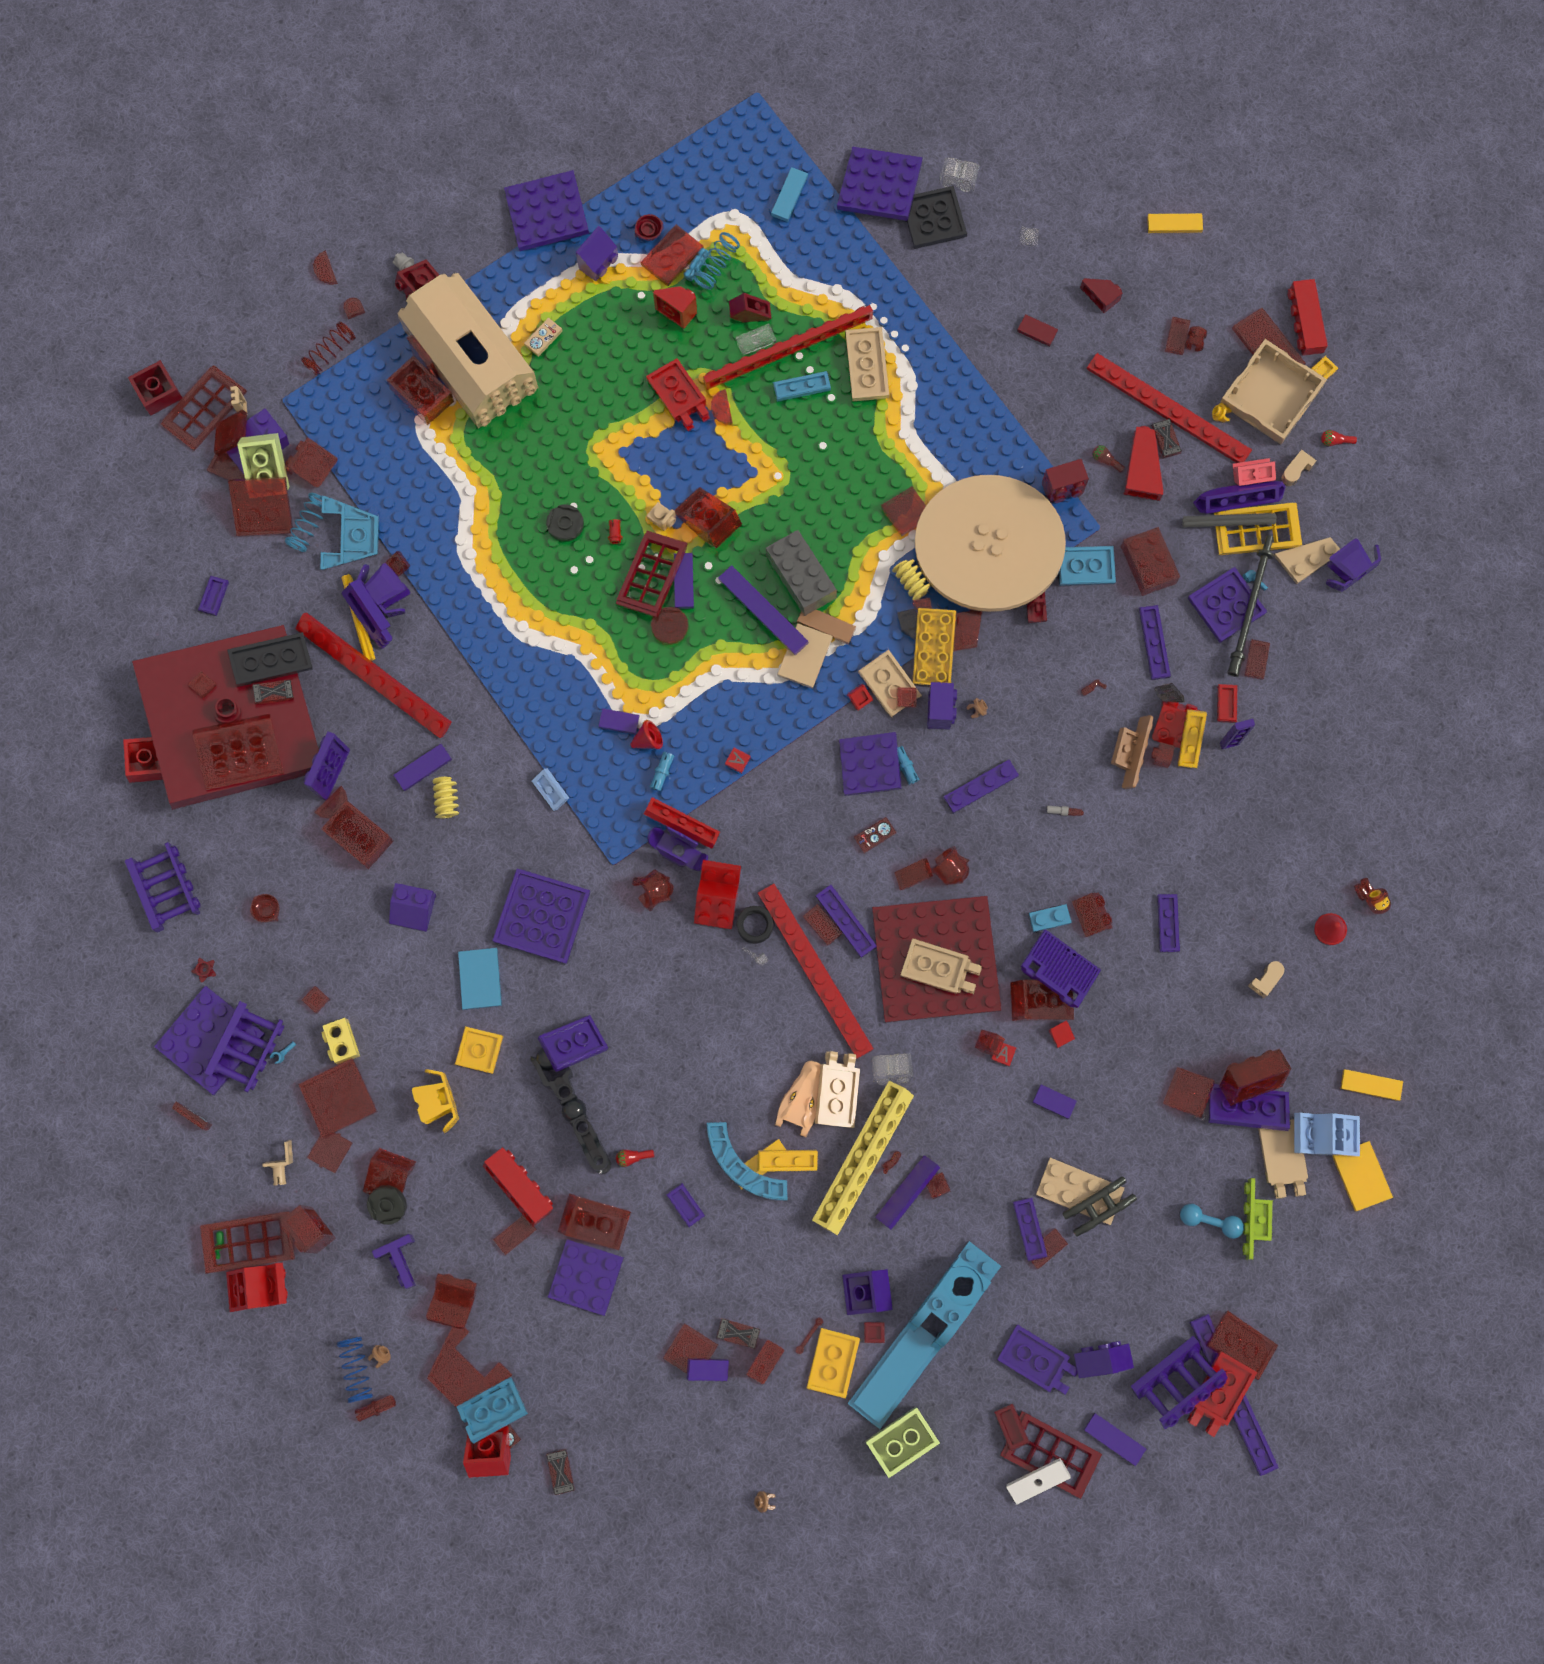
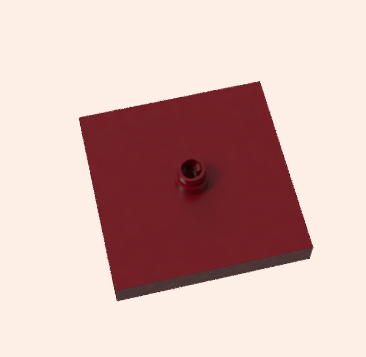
(177, 710)

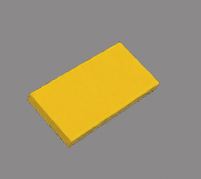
(934, 646)

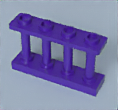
(143, 885)
(233, 1030)
(1172, 1363)

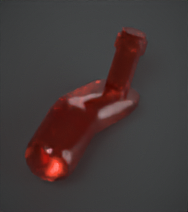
(1085, 691)
(892, 1162)

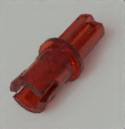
(375, 1408)

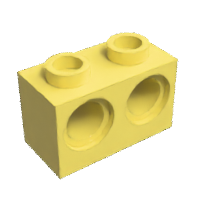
(344, 1039)

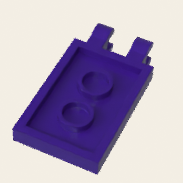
(1036, 1360)

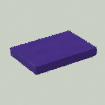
(572, 1043)

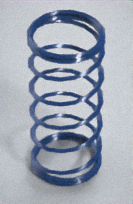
(344, 1344)

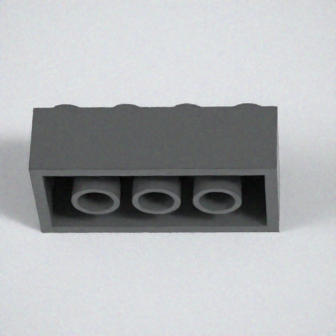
(801, 572)

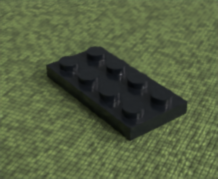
(269, 659)

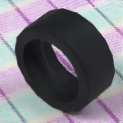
(755, 910)

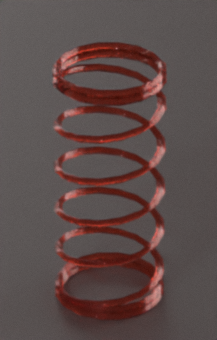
(312, 364)

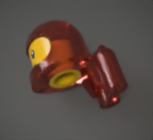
(1376, 898)

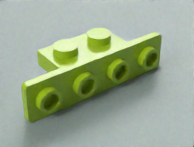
(1259, 1219)

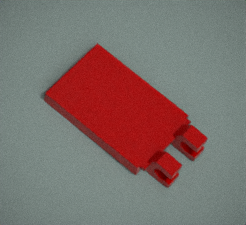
(678, 393)
(1224, 1401)

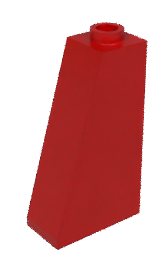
(1144, 470)

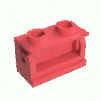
(1254, 471)

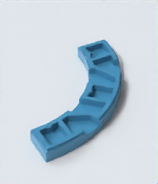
(738, 1171)

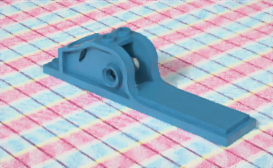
(915, 1345)

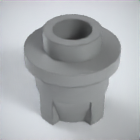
(402, 261)

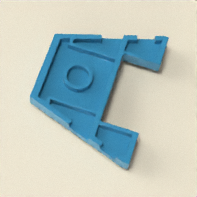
(358, 533)

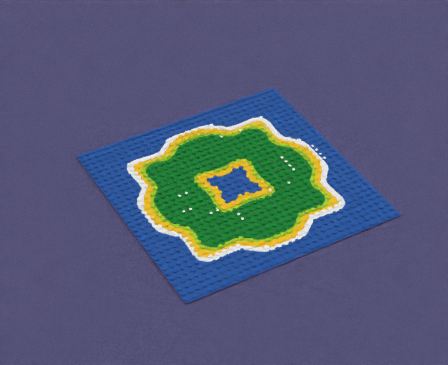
(595, 436)

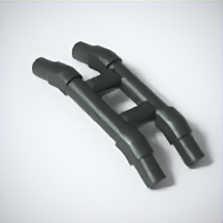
(1095, 1218)

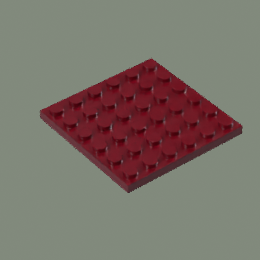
(951, 924)

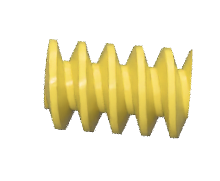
(911, 579)
(444, 797)

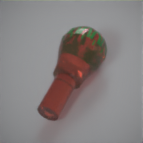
(1103, 455)

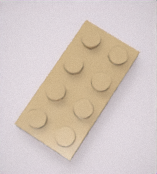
(867, 364)
(1070, 1186)

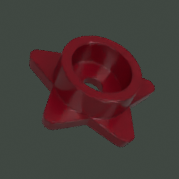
(198, 970)

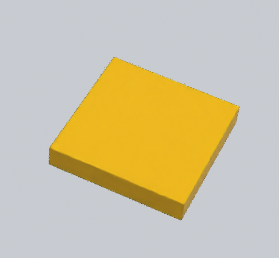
(479, 1050)

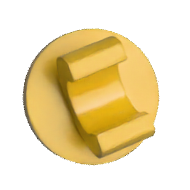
(1219, 412)

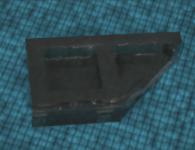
(908, 622)
(1169, 693)

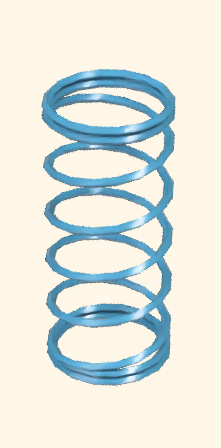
(725, 244)
(289, 539)

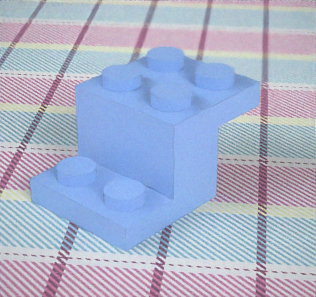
(1327, 1134)

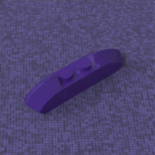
(1239, 496)

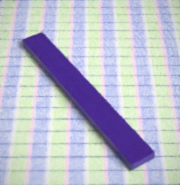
(1244, 1415)

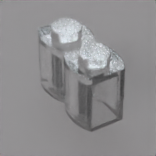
(959, 174)
(892, 1067)

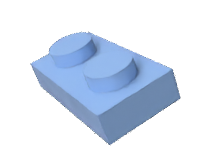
(550, 789)

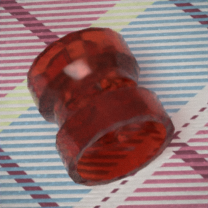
(1196, 337)

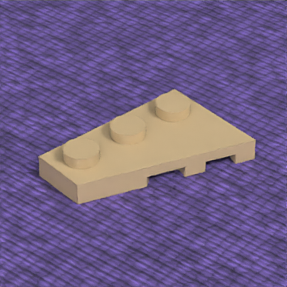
(1306, 559)

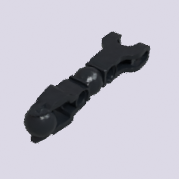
(574, 1112)

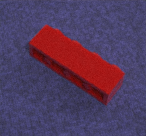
(1308, 317)
(518, 1186)

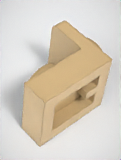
(662, 516)

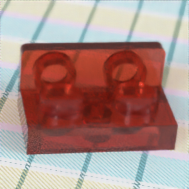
(765, 1362)

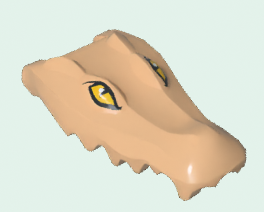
(801, 1099)

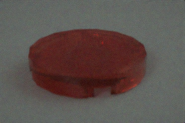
(670, 625)

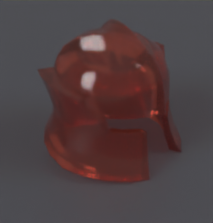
(951, 867)
(657, 889)

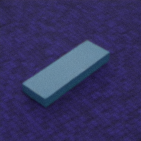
(789, 194)
(802, 386)

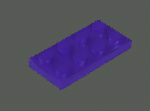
(1263, 1111)

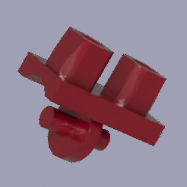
(1037, 610)

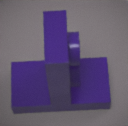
(397, 1259)

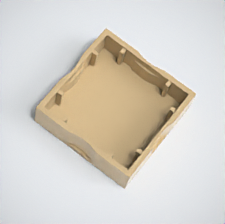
(1273, 391)

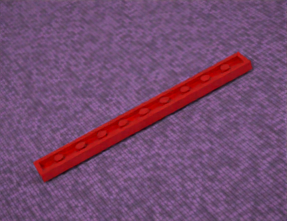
(783, 349)
(1169, 409)
(373, 675)
(815, 971)

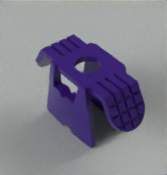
(1351, 563)
(384, 587)
(664, 844)

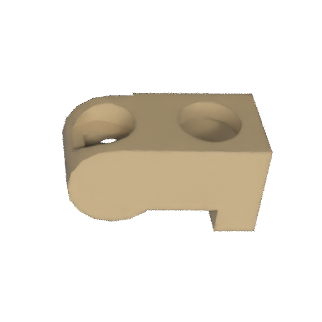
(1293, 471)
(1271, 976)

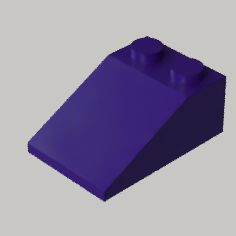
(259, 424)

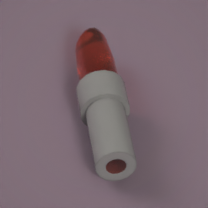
(1064, 811)

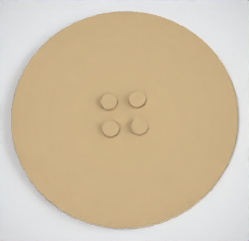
(990, 543)

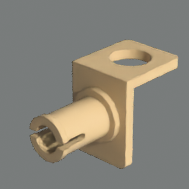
(279, 1166)

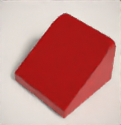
(1061, 1034)

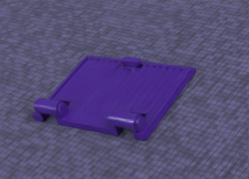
(1060, 969)

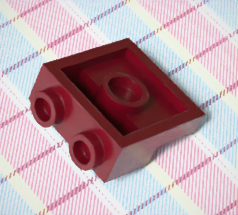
(415, 277)

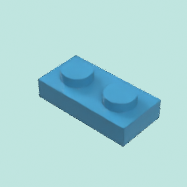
(1049, 918)

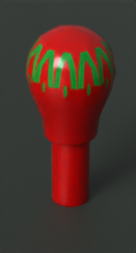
(1332, 438)
(628, 1157)

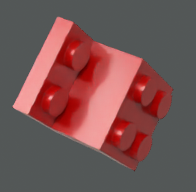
(717, 894)
(256, 1287)

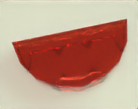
(323, 269)
(720, 408)
(332, 804)

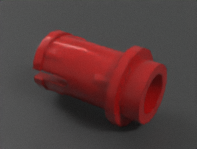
(614, 531)

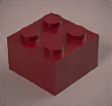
(155, 387)
(1065, 481)

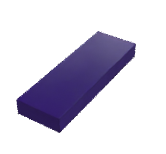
(684, 583)
(422, 767)
(1168, 923)
(1030, 1229)
(1115, 1439)

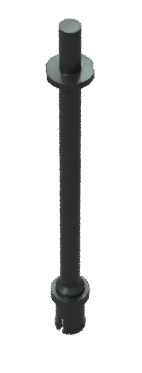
(1237, 656)

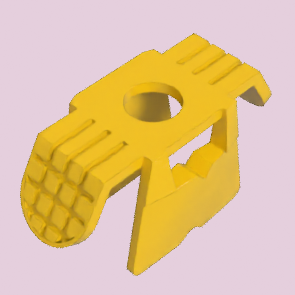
(436, 1101)

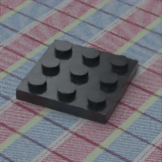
(935, 218)

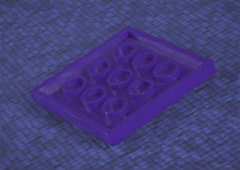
(879, 183)
(546, 210)
(541, 916)
(196, 1034)

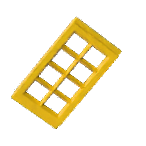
(1293, 524)

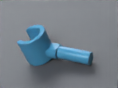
(1250, 575)
(281, 1054)

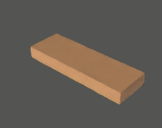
(828, 624)

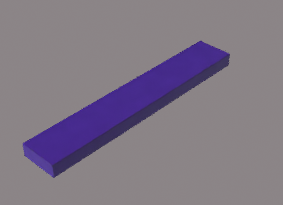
(763, 610)

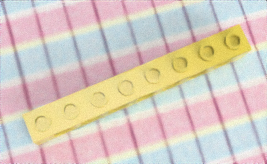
(863, 1157)

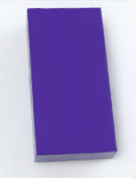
(213, 595)
(619, 721)
(1054, 1101)
(685, 1205)
(707, 1369)

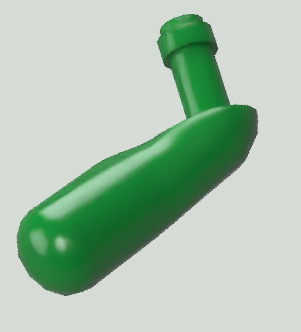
(219, 1241)

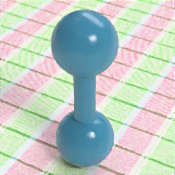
(1231, 1226)

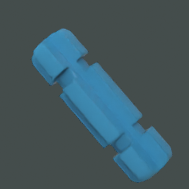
(694, 266)

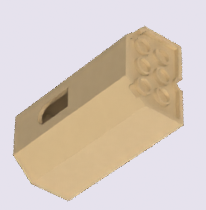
(444, 314)

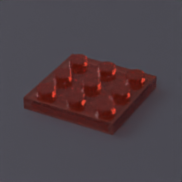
(260, 506)
(337, 1098)

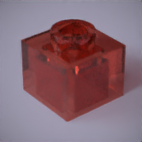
(1163, 755)
(989, 1043)

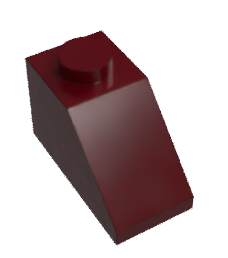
(1102, 292)
(749, 308)

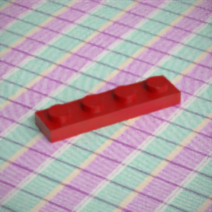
(681, 822)

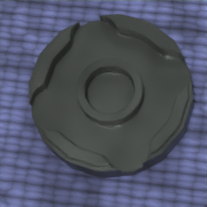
(565, 523)
(386, 1204)

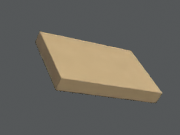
(807, 663)
(883, 679)

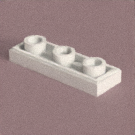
(1027, 1486)

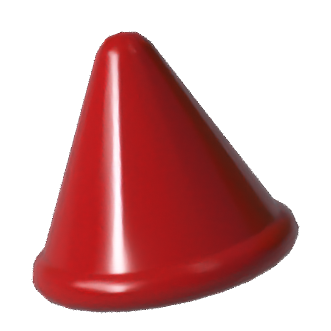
(648, 737)
(1330, 929)

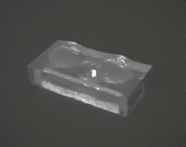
(755, 339)

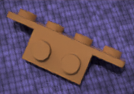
(1131, 749)

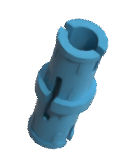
(906, 767)
(662, 771)

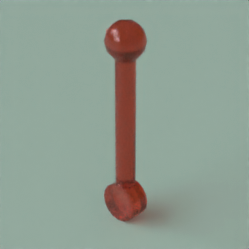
(799, 1349)

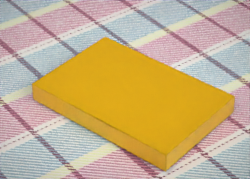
(1363, 1178)
(833, 1363)

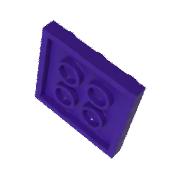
(1224, 604)
(870, 764)
(326, 766)
(585, 1277)

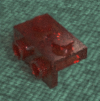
(1092, 914)

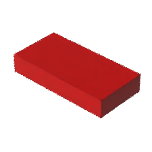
(1227, 703)

